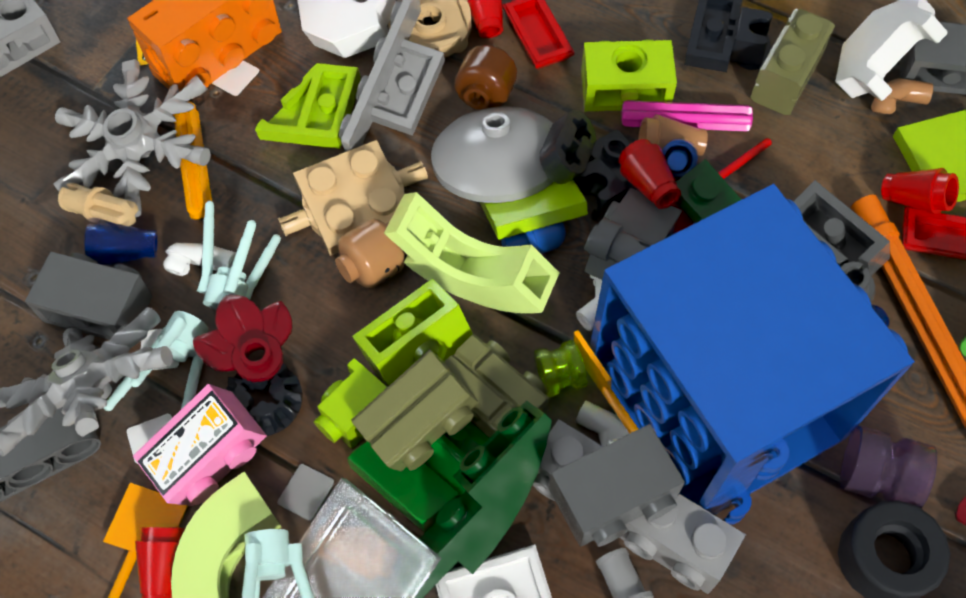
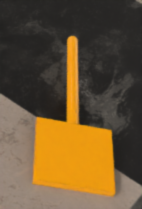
(603, 381)
(138, 509)

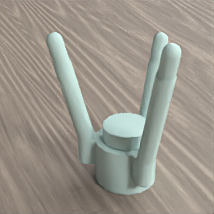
(231, 279)
(178, 337)
(266, 558)

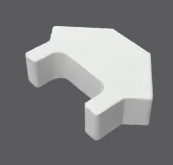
(345, 25)
(882, 42)

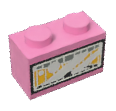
(200, 447)

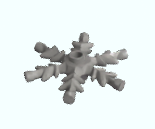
(132, 134)
(81, 380)

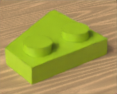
(314, 108)

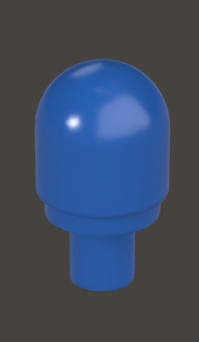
(680, 154)
(542, 239)

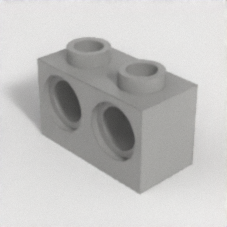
(23, 33)

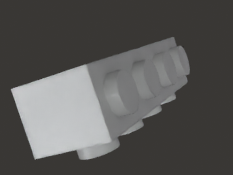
(683, 540)

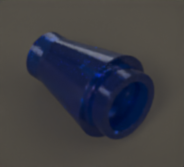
(119, 243)

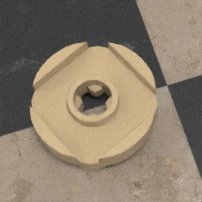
(451, 31)

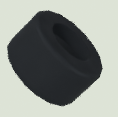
(918, 534)

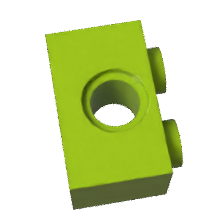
(627, 72)
(412, 327)

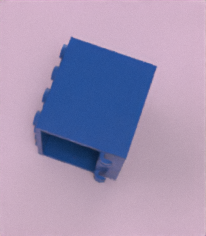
(743, 348)

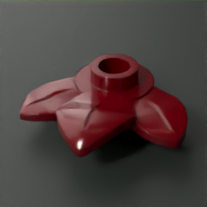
(243, 331)

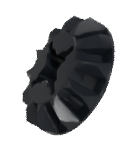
(284, 390)

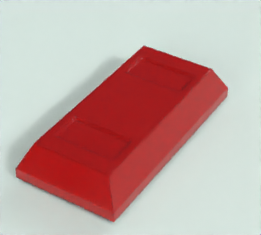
(538, 32)
(934, 234)

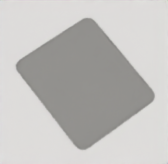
(305, 492)

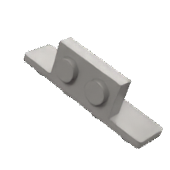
(397, 83)

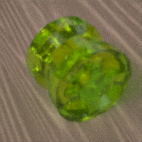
(561, 367)

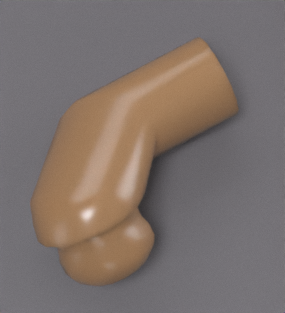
(905, 91)

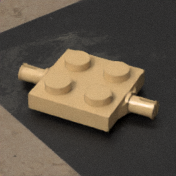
(349, 192)

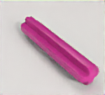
(698, 115)

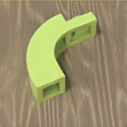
(490, 275)
(216, 540)

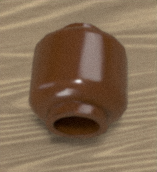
(485, 77)

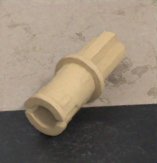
(97, 204)

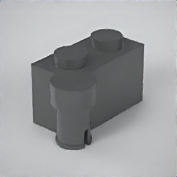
(628, 230)
(855, 243)

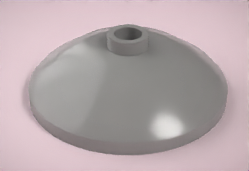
(492, 155)

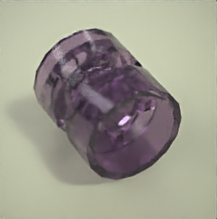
(896, 469)

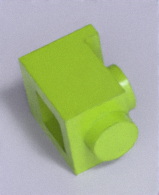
(344, 401)

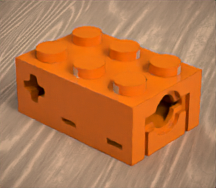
(201, 36)

